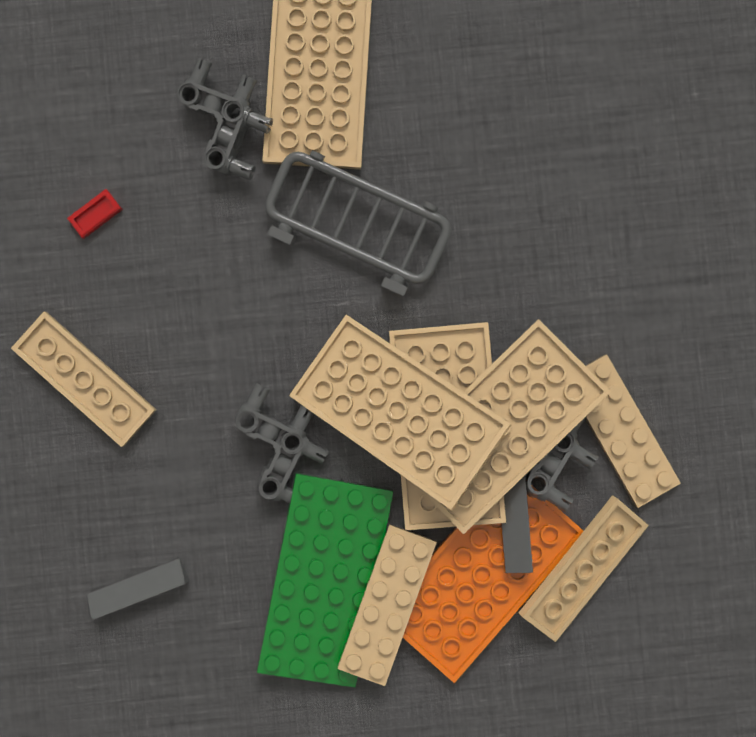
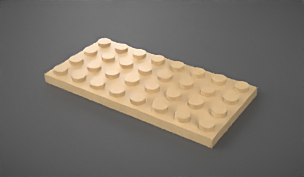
(318, 80)
(459, 357)
(543, 397)
(400, 411)

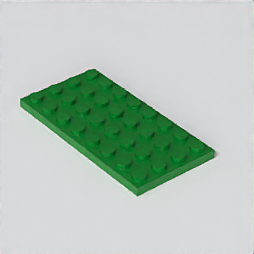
(321, 577)

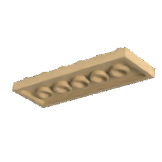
(83, 379)
(628, 439)
(583, 568)
(386, 605)

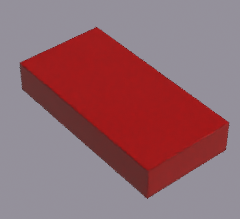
(94, 213)

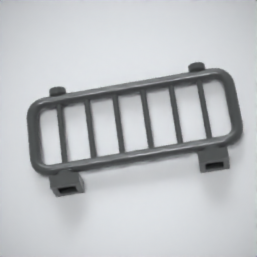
(288, 224)

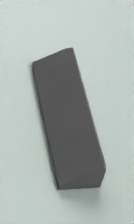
(517, 531)
(136, 588)

